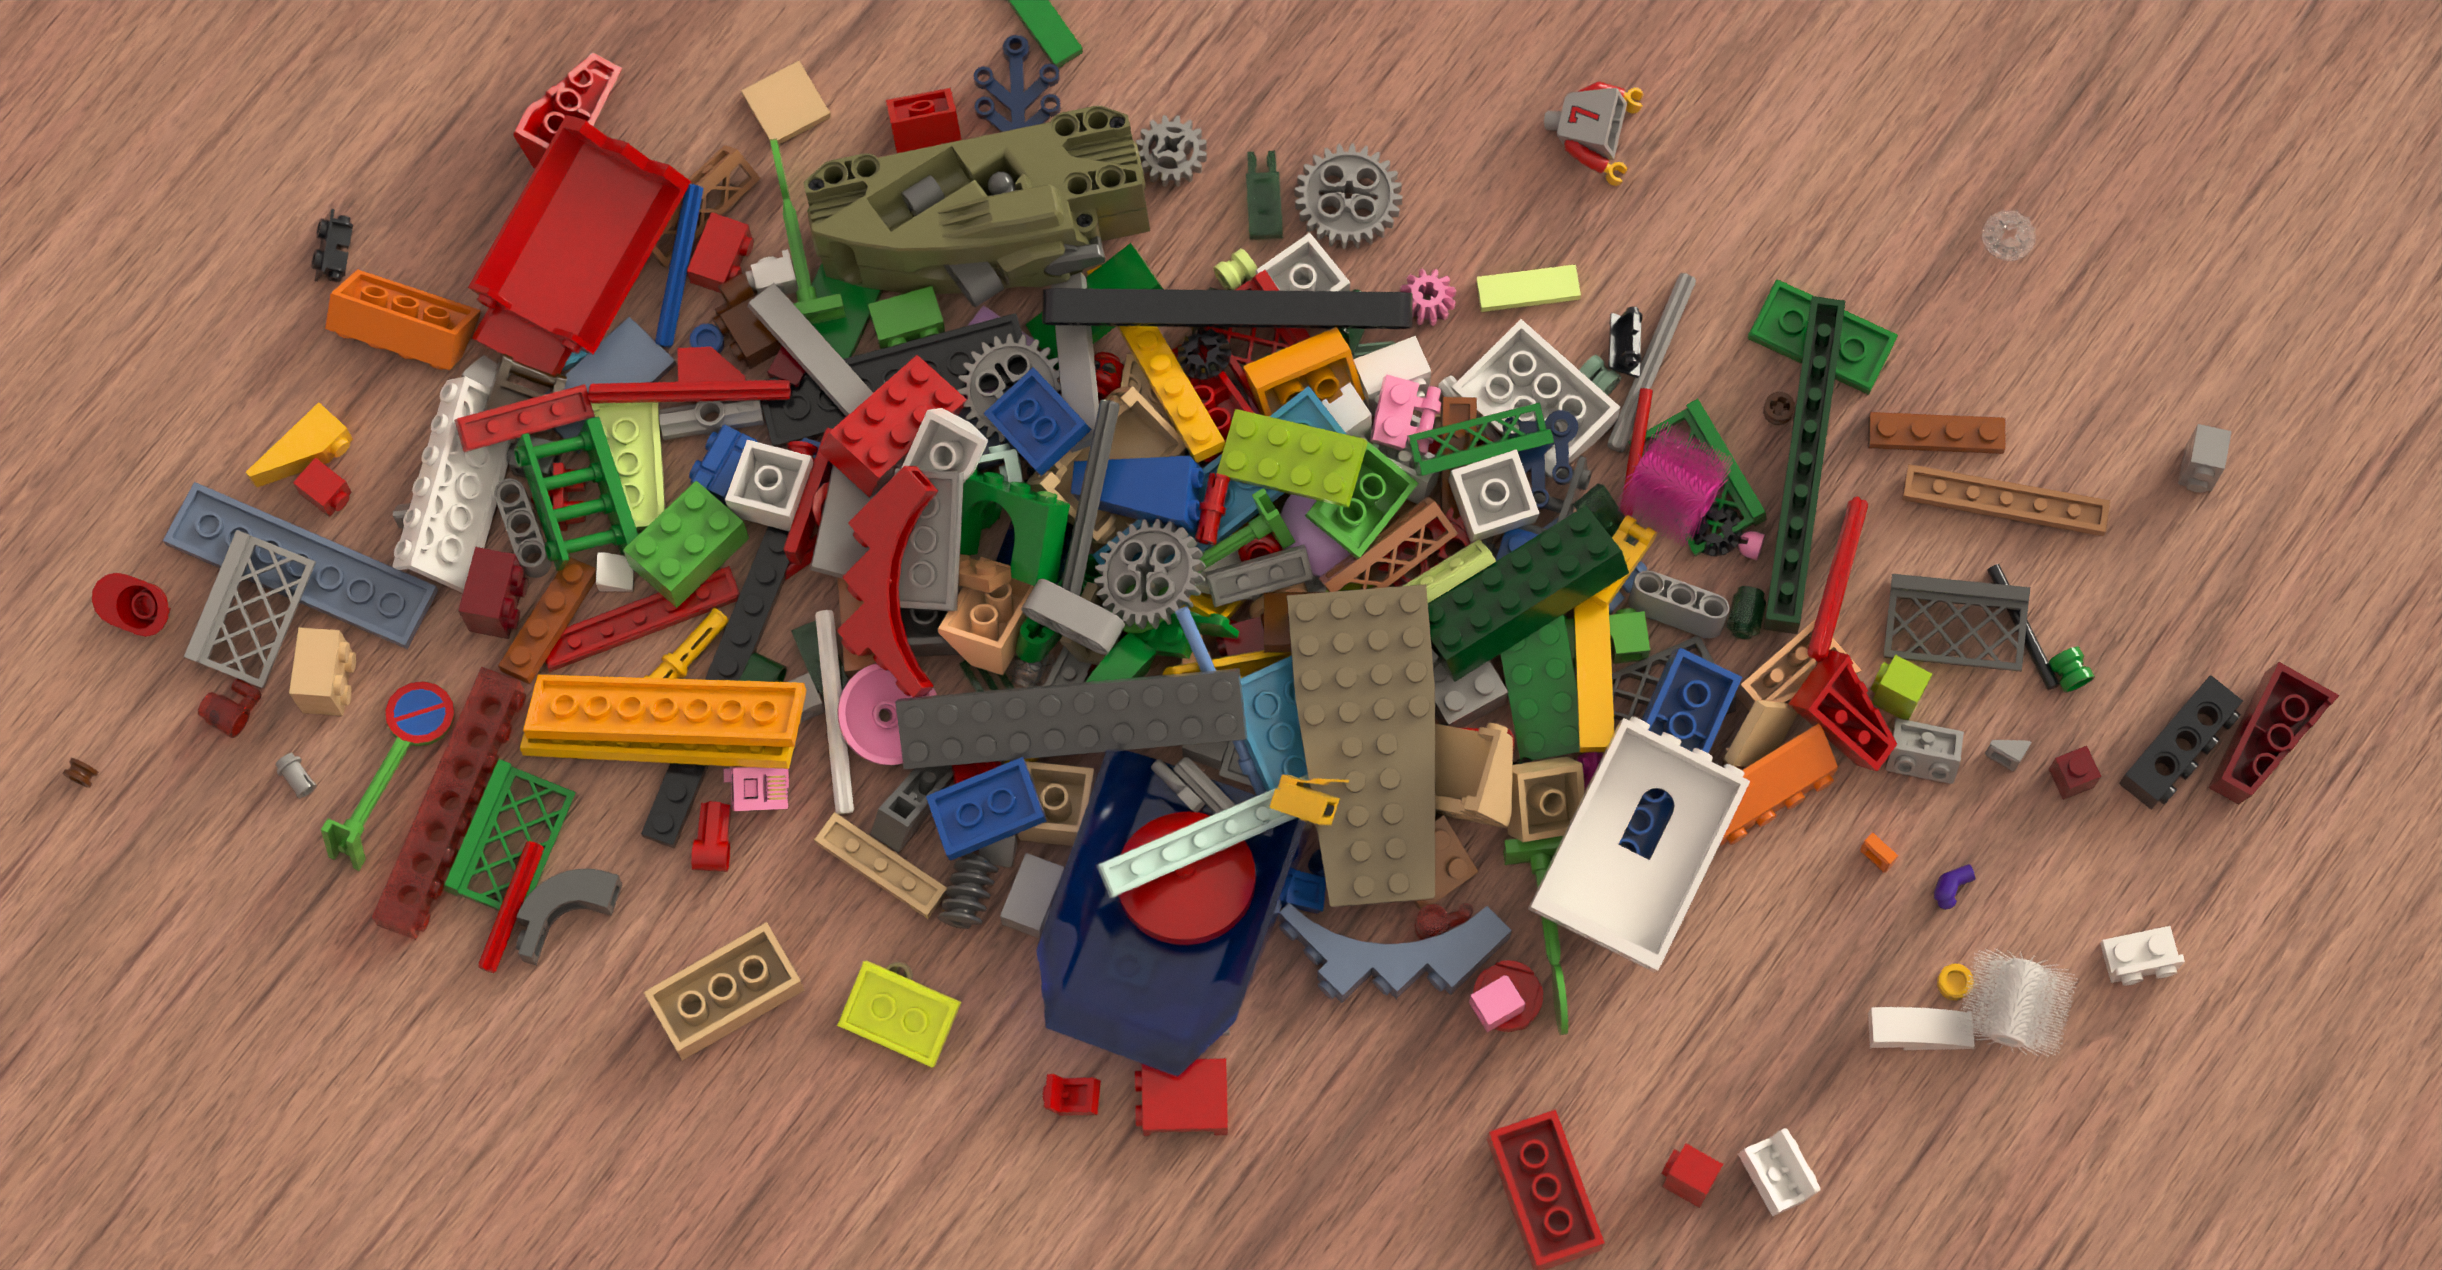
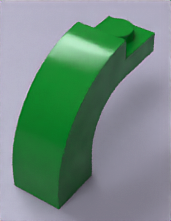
(1126, 660)

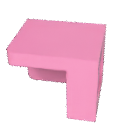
(1497, 1003)

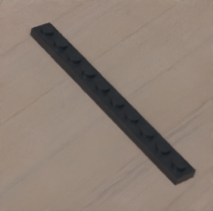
(735, 648)

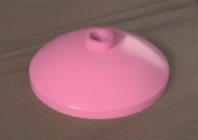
(859, 717)

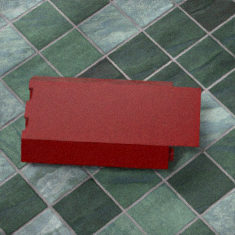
(573, 246)

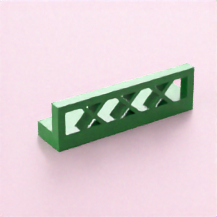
(1481, 452)

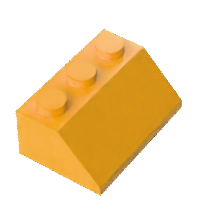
(1317, 362)

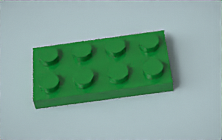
(1543, 692)

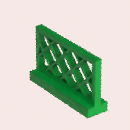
(1736, 485)
(486, 819)

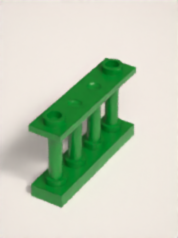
(600, 471)

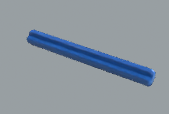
(678, 266)

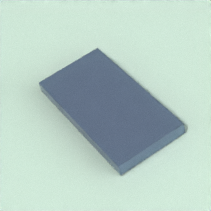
(622, 357)

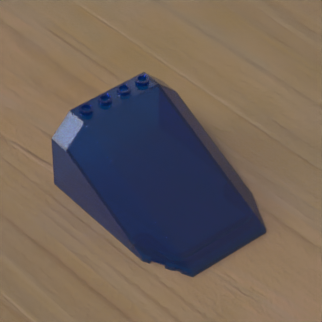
(1117, 983)

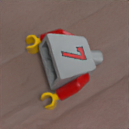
(1592, 125)

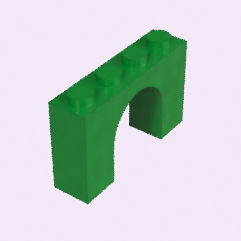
(1037, 522)

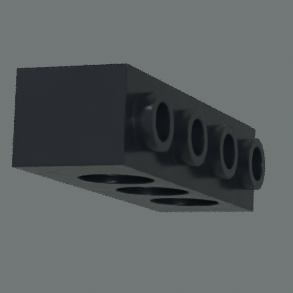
(2210, 699)

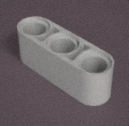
(516, 514)
(1678, 604)
(1073, 616)

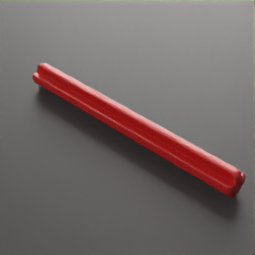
(689, 391)
(1837, 579)

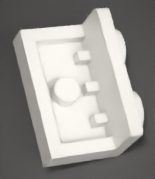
(1779, 1172)

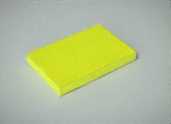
(899, 1013)

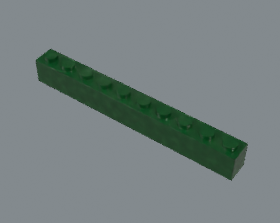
(1804, 465)

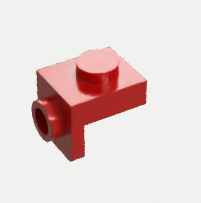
(1071, 1095)

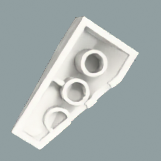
(946, 444)

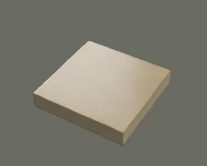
(786, 103)
(1760, 732)

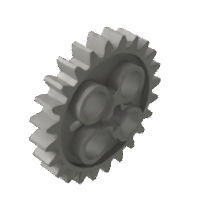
(1350, 168)
(985, 365)
(1150, 573)

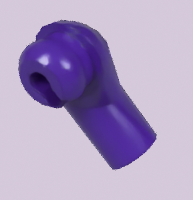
(1948, 885)

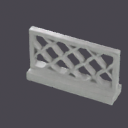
(221, 599)

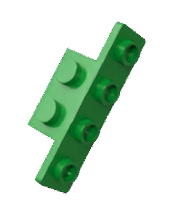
(1171, 640)

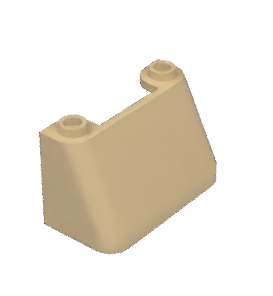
(1137, 434)
(1474, 774)

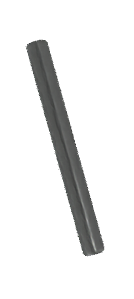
(1090, 496)

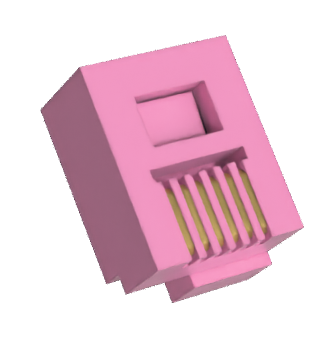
(757, 788)

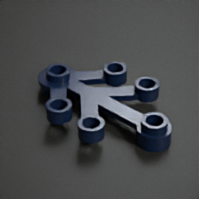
(1017, 100)
(1535, 457)

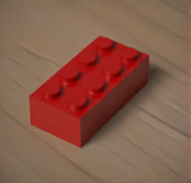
(882, 428)
(1545, 1191)

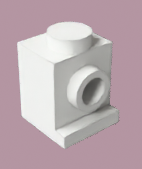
(773, 270)

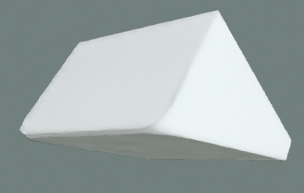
(614, 573)

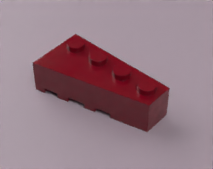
(2273, 724)

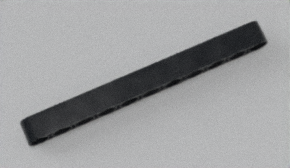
(1227, 308)

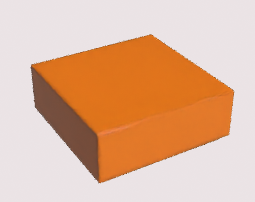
(1878, 852)

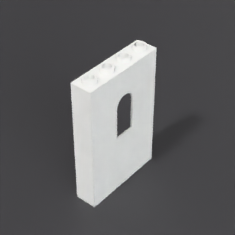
(1615, 893)

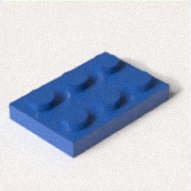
(1037, 421)
(986, 808)

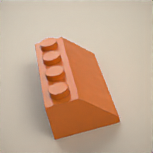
(401, 319)
(1782, 781)

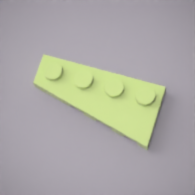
(637, 453)

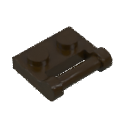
(507, 393)

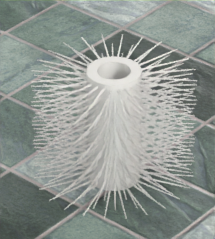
(2017, 1002)

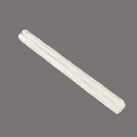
(832, 690)

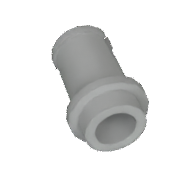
(295, 775)

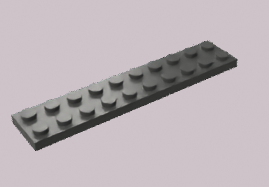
(1071, 718)

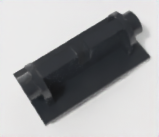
(332, 234)
(1625, 342)

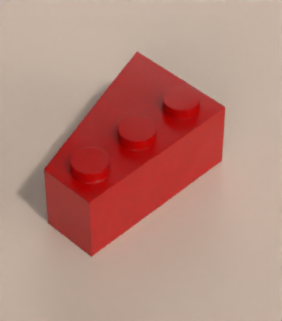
(1845, 712)

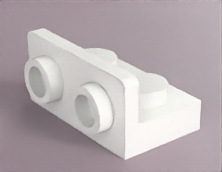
(2141, 955)

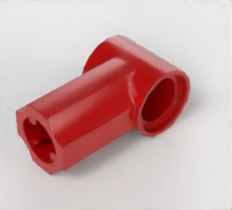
(712, 846)

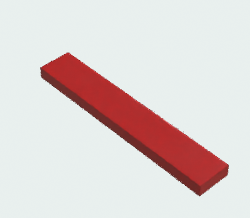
(639, 620)

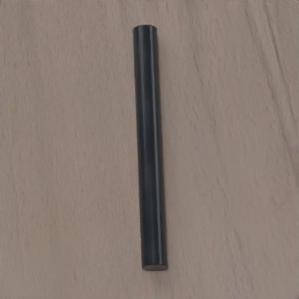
(2031, 642)

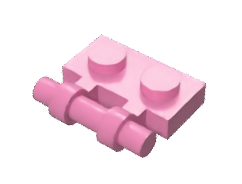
(1395, 411)

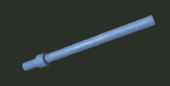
(1206, 664)

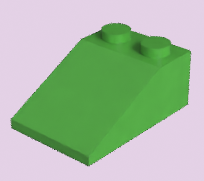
(1375, 500)

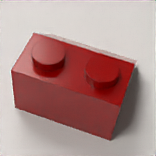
(923, 120)

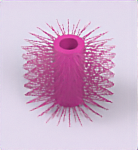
(1675, 484)

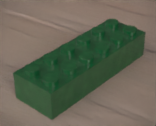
(1523, 592)

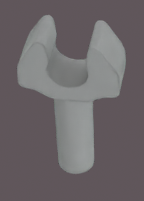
(1177, 786)

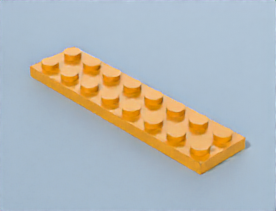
(665, 710)

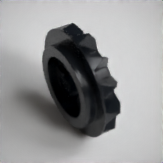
(1217, 357)
(1720, 545)

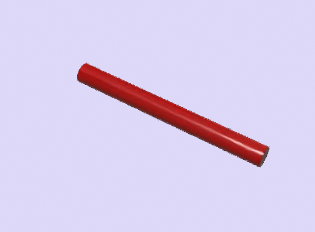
(1637, 442)

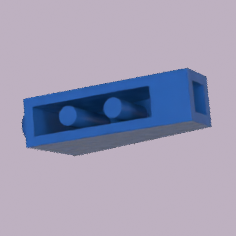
(1149, 489)

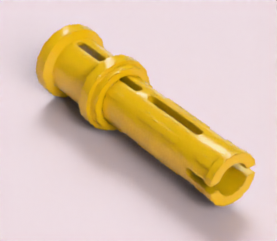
(671, 662)

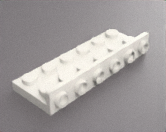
(453, 493)

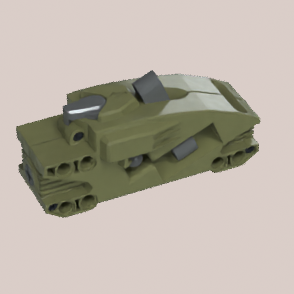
(981, 208)

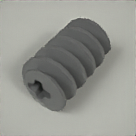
(967, 891)

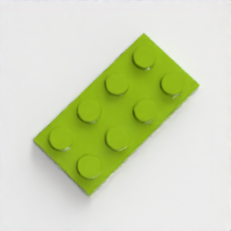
(1292, 458)

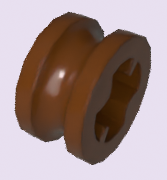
(1771, 401)
(80, 772)

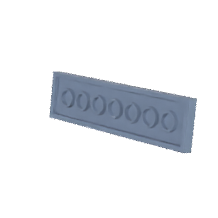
(342, 580)

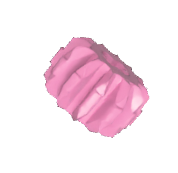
(1439, 302)

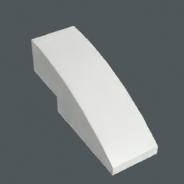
(1919, 1028)

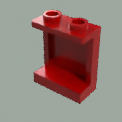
(1185, 1101)

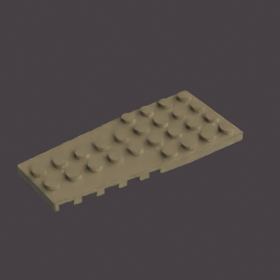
(1369, 720)

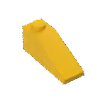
(314, 436)

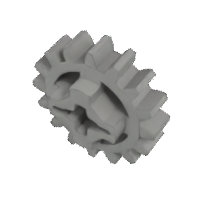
(1176, 138)

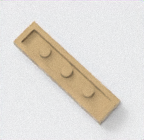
(881, 865)

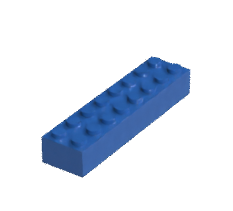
(1691, 707)

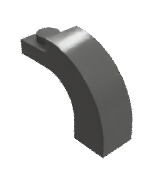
(558, 895)

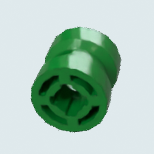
(2070, 666)

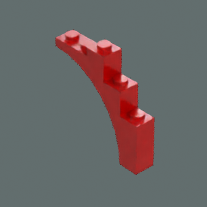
(877, 624)

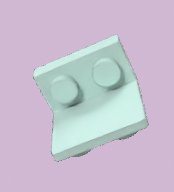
(1012, 468)

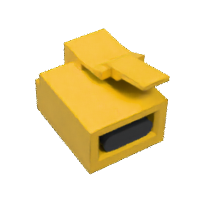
(1305, 802)

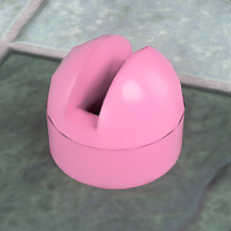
(1754, 544)

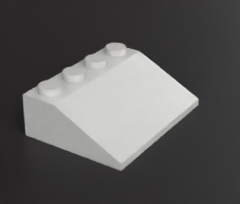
(1530, 371)

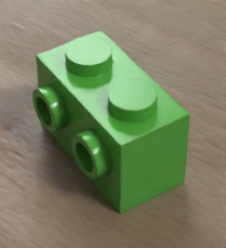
(906, 317)

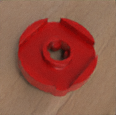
(1526, 985)

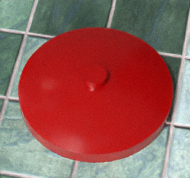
(1195, 899)

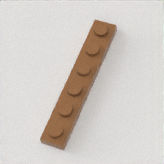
(2006, 500)

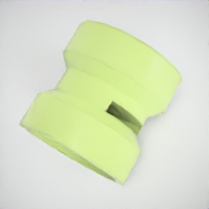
(1234, 272)

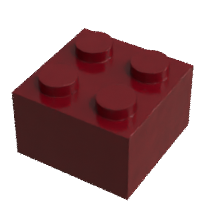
(493, 593)

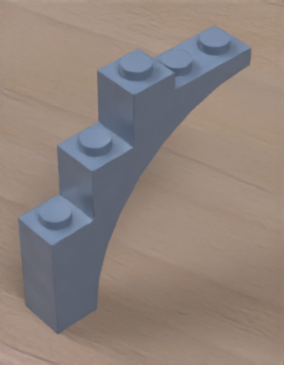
(1395, 967)

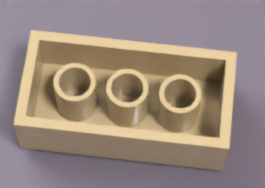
(724, 991)

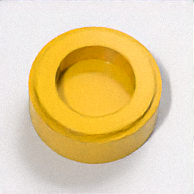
(1953, 981)

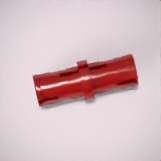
(1212, 509)

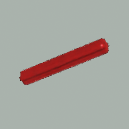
(510, 907)

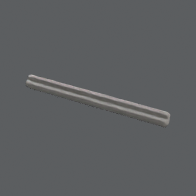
(1652, 359)

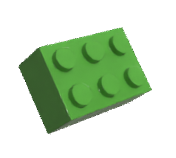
(686, 544)

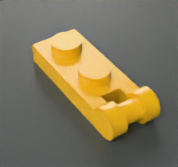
(1631, 554)

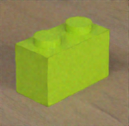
(1899, 687)

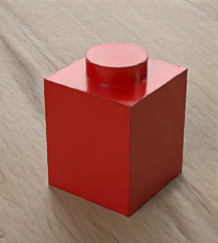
(323, 487)

